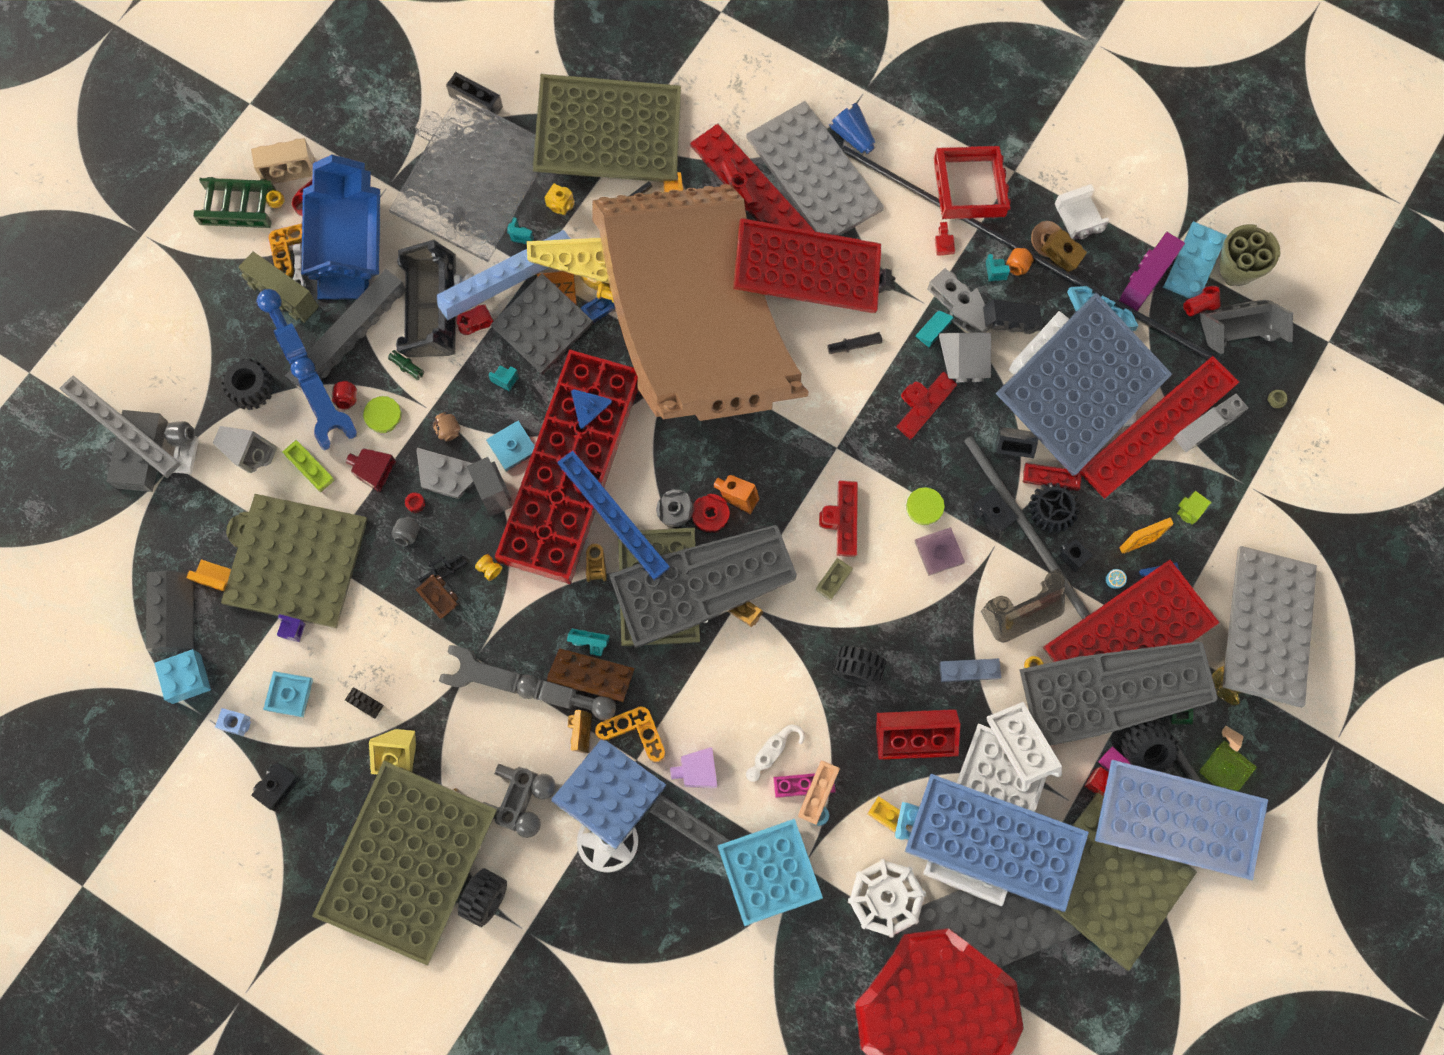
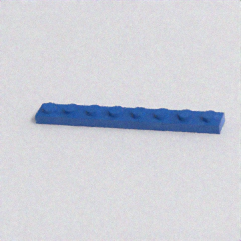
(613, 515)

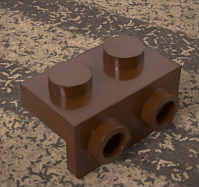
(437, 596)

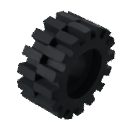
(364, 702)

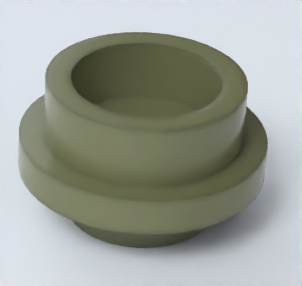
(1277, 398)

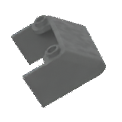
(1246, 320)

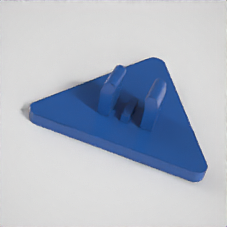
(588, 406)

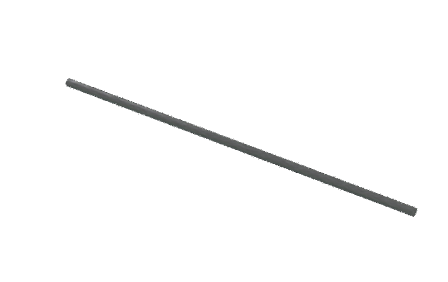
(1049, 561)

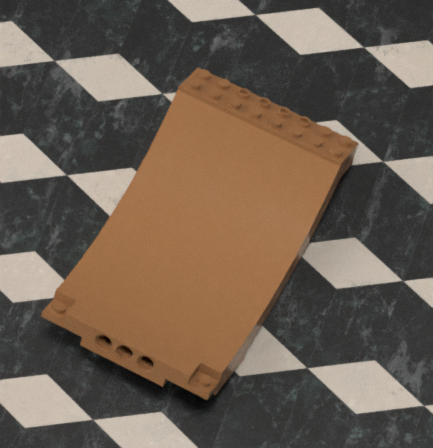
(683, 323)

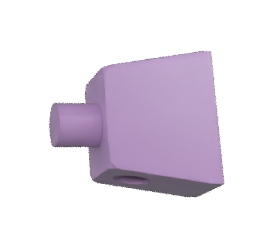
(697, 769)

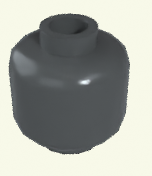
(179, 433)
(405, 531)

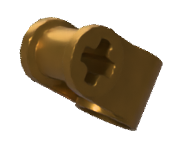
(595, 566)

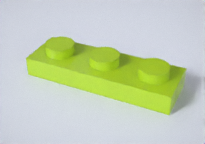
(308, 466)

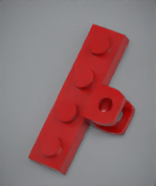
(923, 403)
(843, 518)

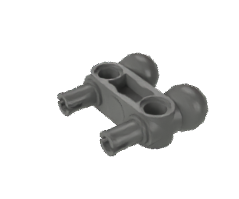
(518, 796)

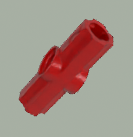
(734, 176)

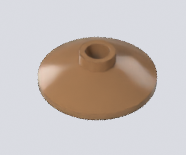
(1042, 231)

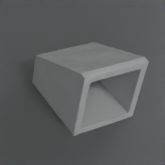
(967, 355)

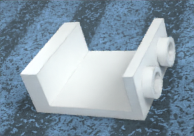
(1080, 213)

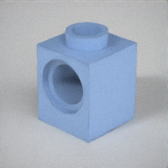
(227, 716)

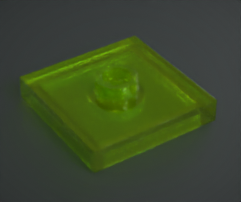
(1227, 768)

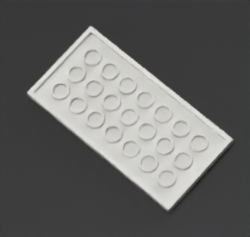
(991, 773)

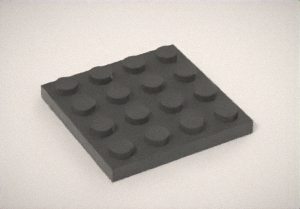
(542, 324)

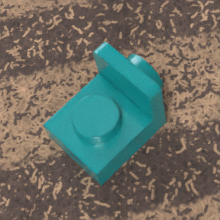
(518, 234)

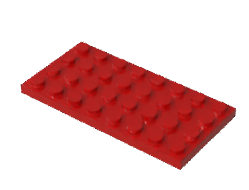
(807, 266)
(1149, 614)

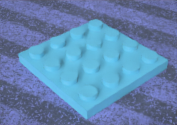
(769, 872)

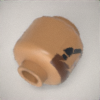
(446, 427)

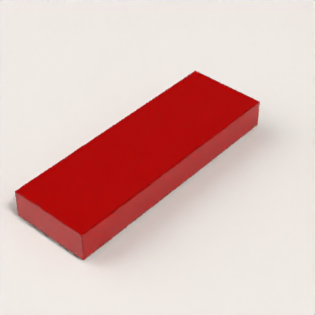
(1044, 475)

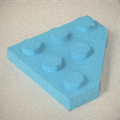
(1080, 295)

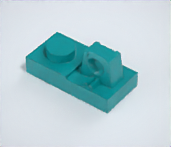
(595, 640)

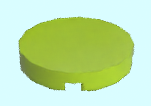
(382, 414)
(925, 506)

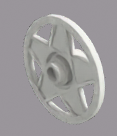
(604, 851)

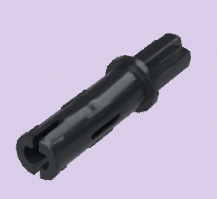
(855, 343)

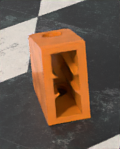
(738, 492)

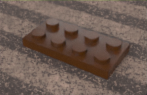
(590, 674)

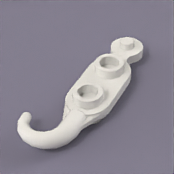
(771, 751)

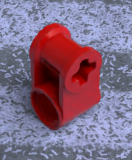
(476, 319)

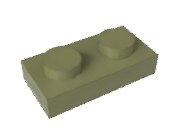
(834, 579)

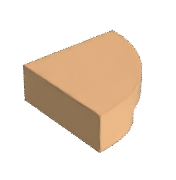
(1233, 737)

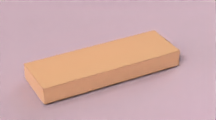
(818, 792)

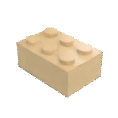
(283, 161)

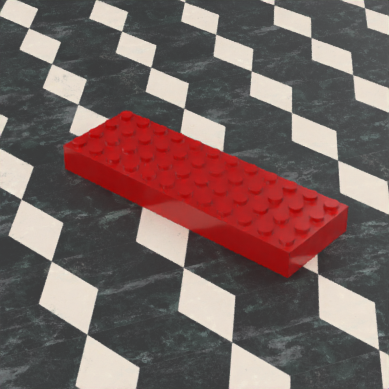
(549, 511)

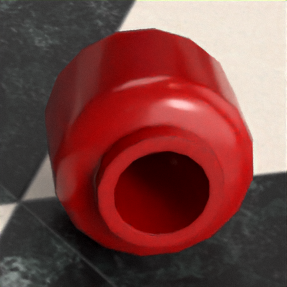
(344, 395)

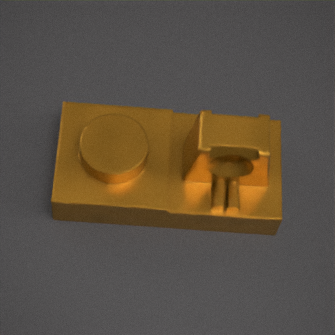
(747, 613)
(581, 726)

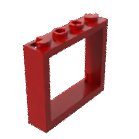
(971, 154)

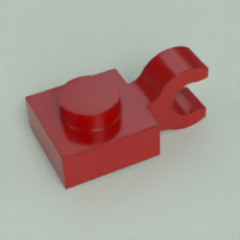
(944, 243)

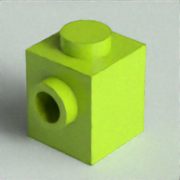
(1193, 507)

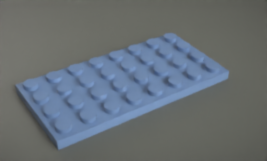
(1181, 820)
(997, 842)

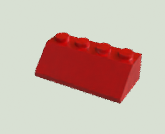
(917, 734)

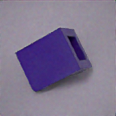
(290, 628)

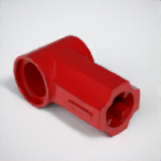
(1206, 301)

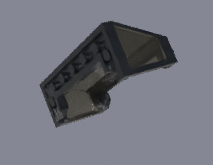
(428, 272)

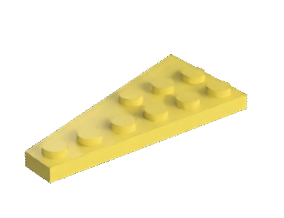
(573, 256)

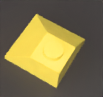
(394, 747)

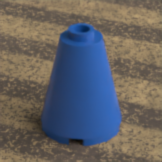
(854, 129)

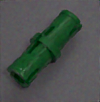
(406, 365)

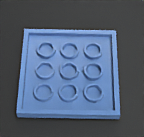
(608, 793)

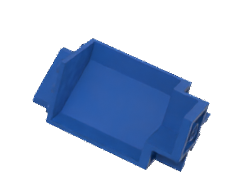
(340, 228)

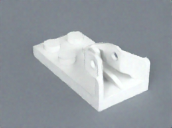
(1024, 744)

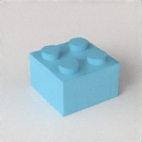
(182, 676)

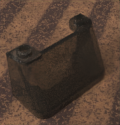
(1013, 621)

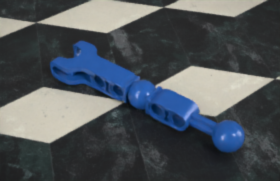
(304, 370)

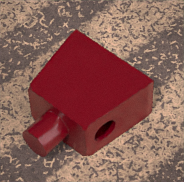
(371, 467)

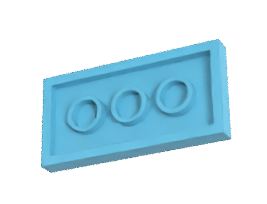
(1195, 261)

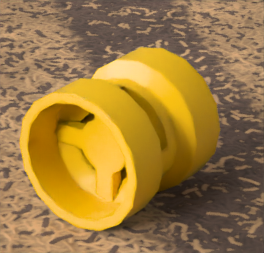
(488, 567)

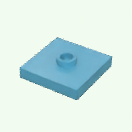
(511, 445)
(288, 694)

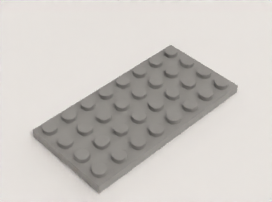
(814, 171)
(1270, 627)

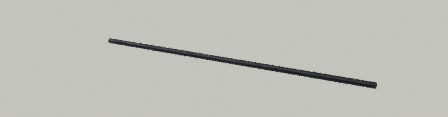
(1040, 260)

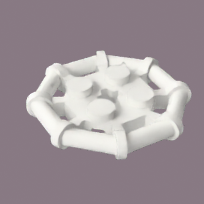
(898, 901)

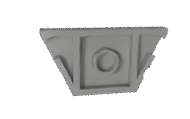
(443, 474)

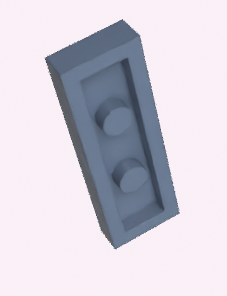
(970, 670)

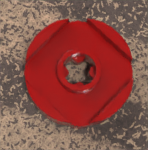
(705, 504)

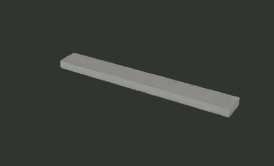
(120, 426)

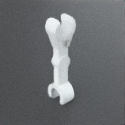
(297, 250)

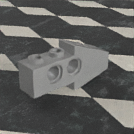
(967, 316)
(1211, 423)

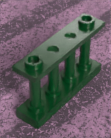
(234, 219)

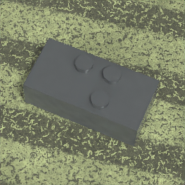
(128, 468)

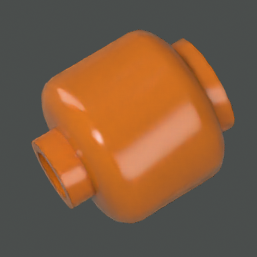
(1019, 261)

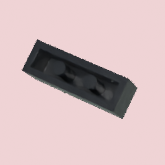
(474, 92)
(1012, 316)

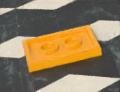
(1146, 535)

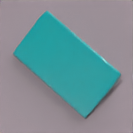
(934, 327)

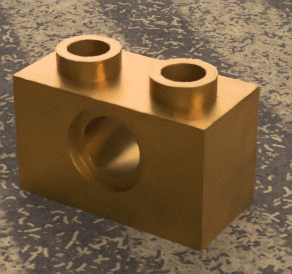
(1054, 250)

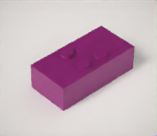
(1151, 270)

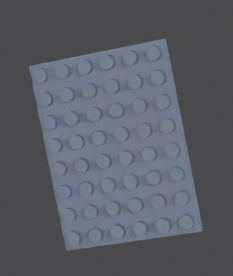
(1084, 384)

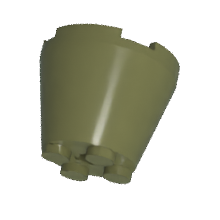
(1248, 255)

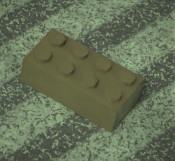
(264, 275)

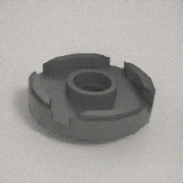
(667, 504)

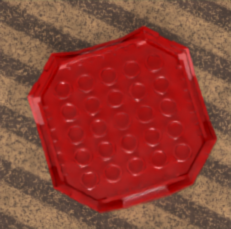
(939, 1001)

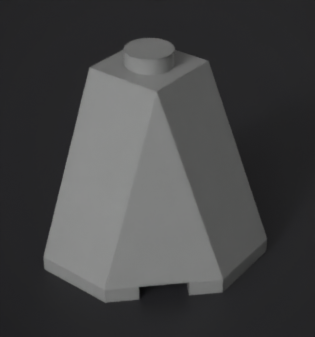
(245, 448)

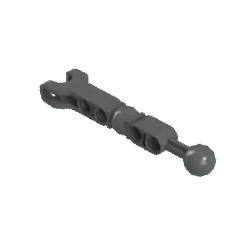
(525, 685)

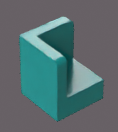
(996, 269)
(504, 377)

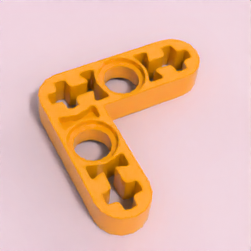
(283, 245)
(640, 725)

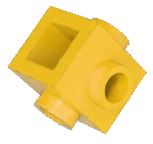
(559, 199)

